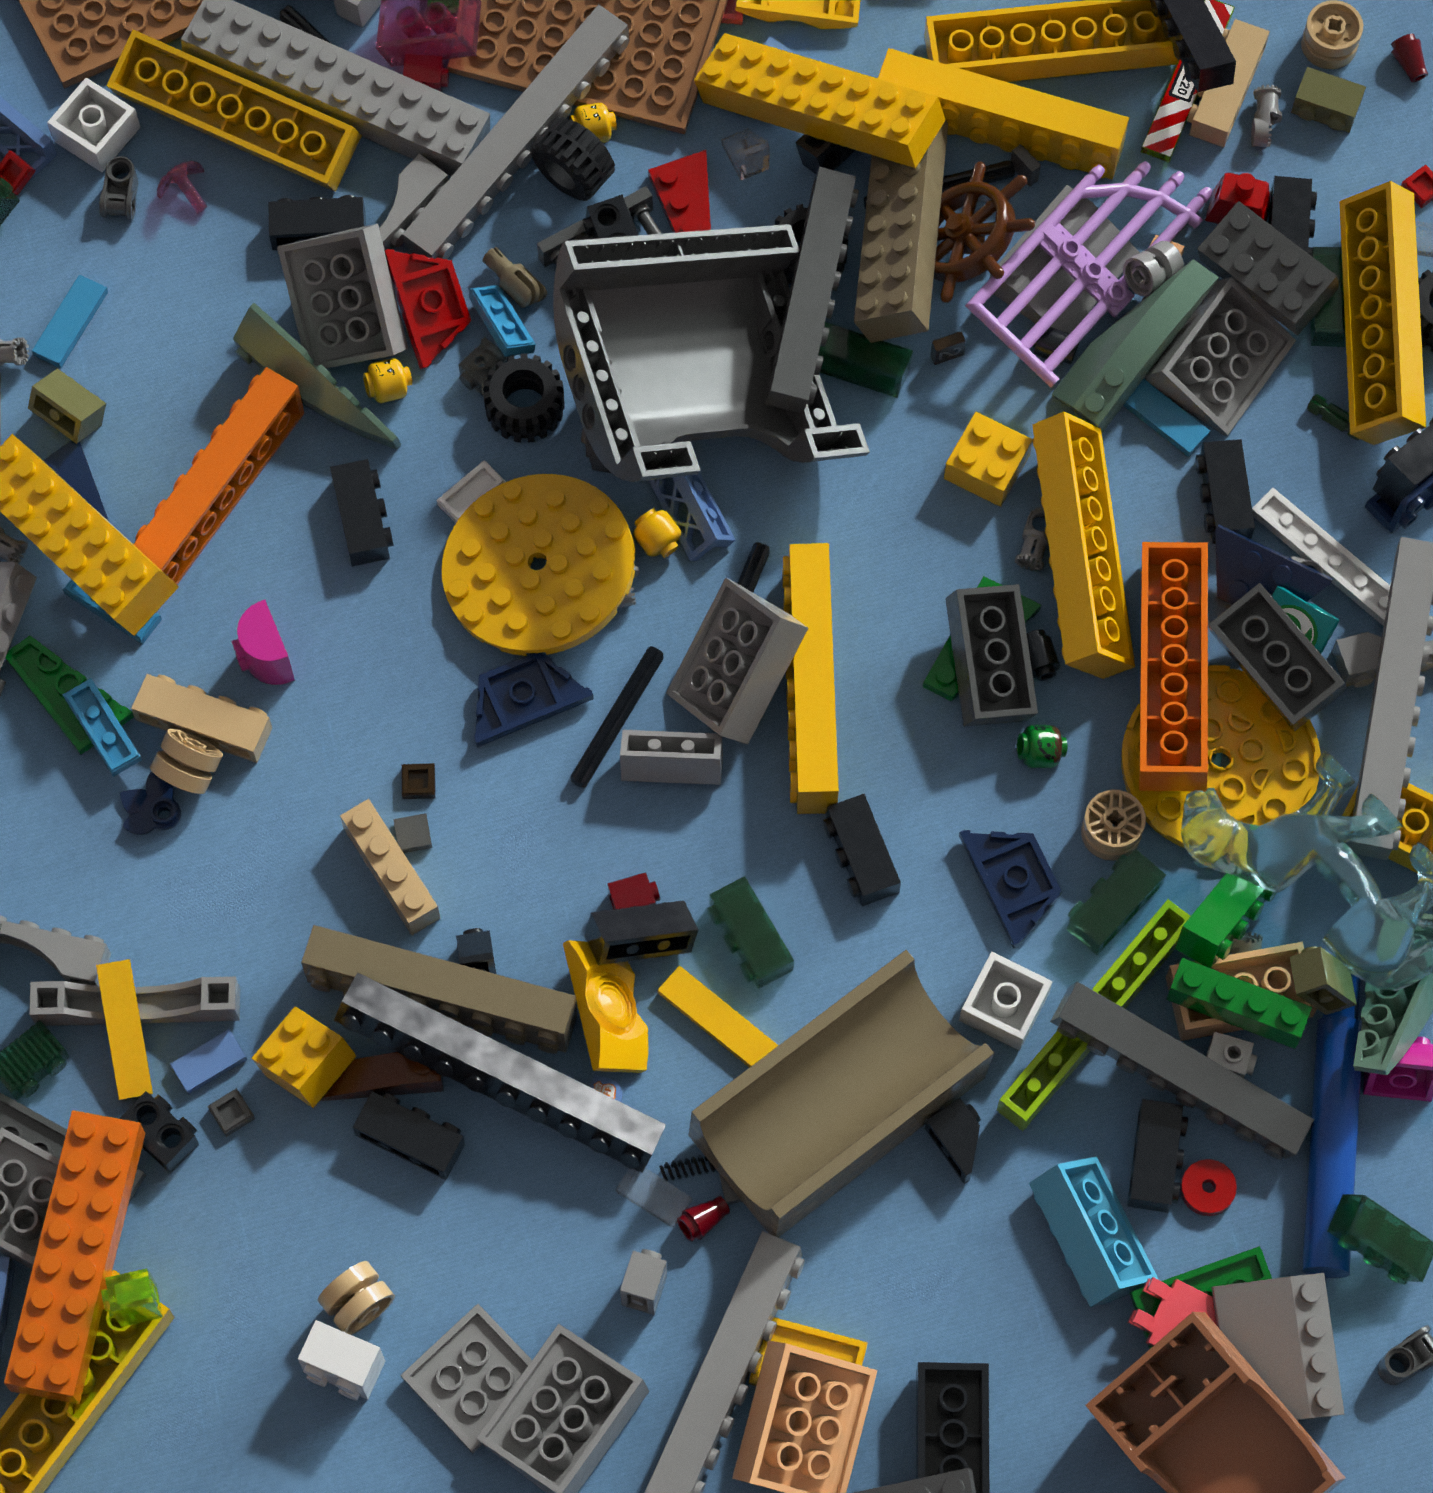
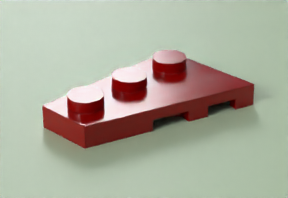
(684, 192)

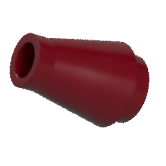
(1409, 55)
(702, 1218)

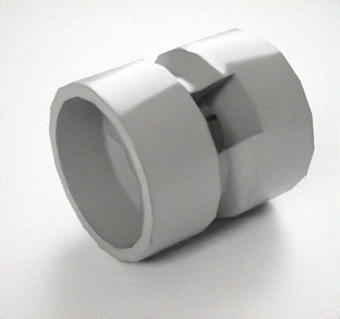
(1152, 267)

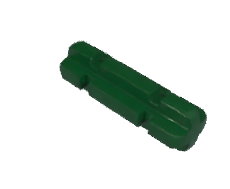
(1330, 413)

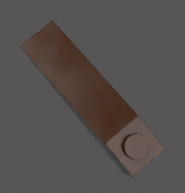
(384, 1073)

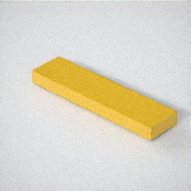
(716, 1017)
(124, 1029)

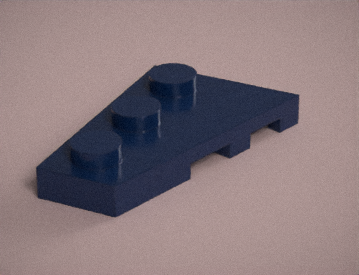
(73, 467)

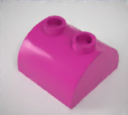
(261, 647)
(1409, 1078)

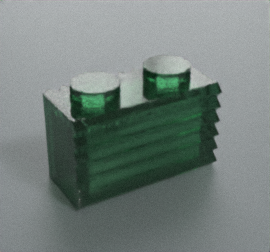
(31, 1060)

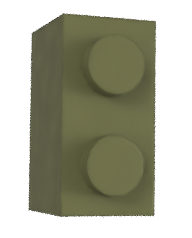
(1328, 100)
(66, 405)
(1322, 980)

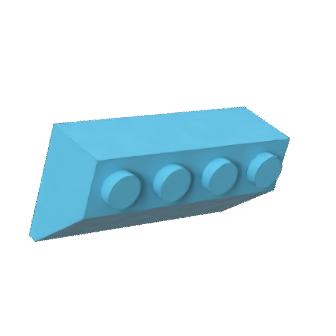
(1092, 1230)

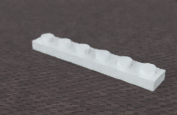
(1316, 544)

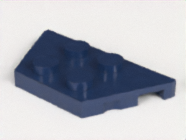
(1246, 563)
(524, 695)
(1013, 878)

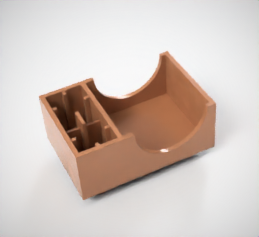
(1207, 1421)

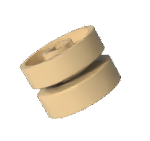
(1332, 34)
(186, 761)
(1108, 809)
(356, 1298)

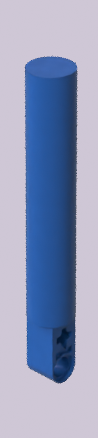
(1332, 1138)

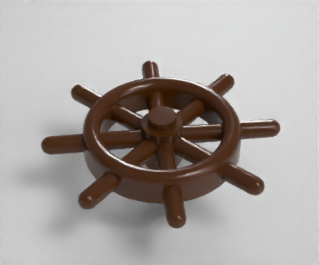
(967, 232)

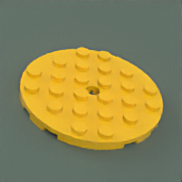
(547, 608)
(1268, 767)

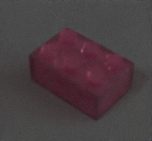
(428, 28)

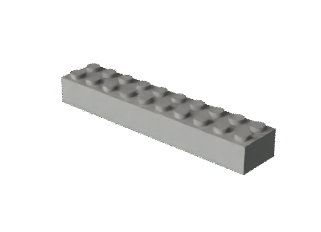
(337, 83)

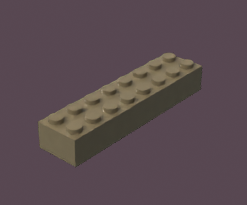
(900, 244)
(460, 992)

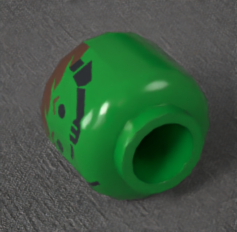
(1041, 746)

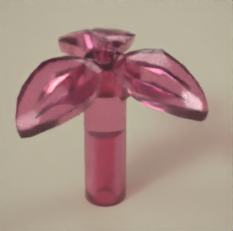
(179, 176)

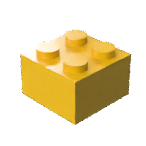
(988, 459)
(304, 1056)

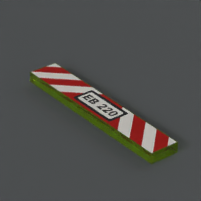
(1179, 99)

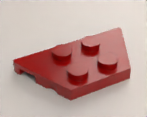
(428, 302)

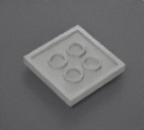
(468, 1374)

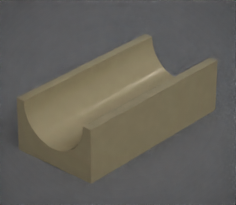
(836, 1096)

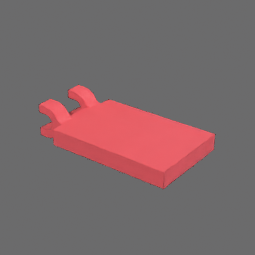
(1175, 1305)

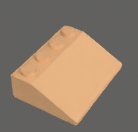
(804, 1421)

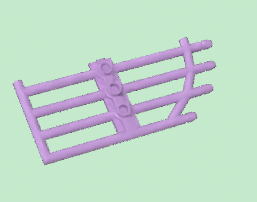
(1080, 264)

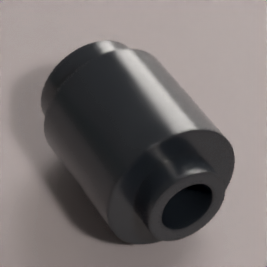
(1050, 341)
(1042, 655)

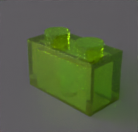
(132, 1297)

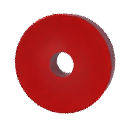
(1208, 1172)

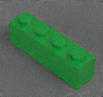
(1221, 919)
(1239, 1003)

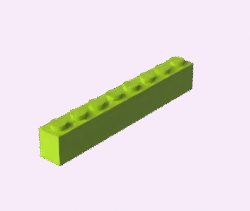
(1120, 985)

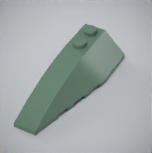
(270, 346)
(1131, 346)
(1392, 1023)

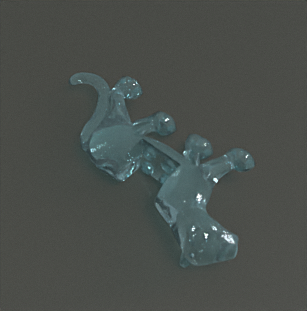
(1375, 938)

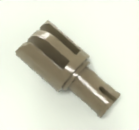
(515, 279)

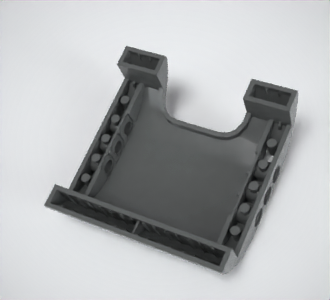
(680, 346)

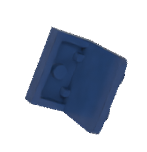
(1406, 512)

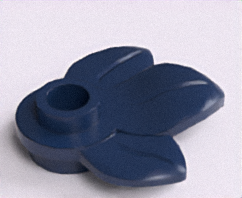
(147, 805)

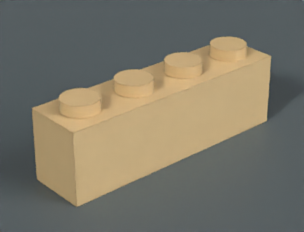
(1220, 106)
(212, 719)
(390, 867)

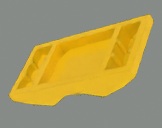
(817, 13)
(607, 1011)

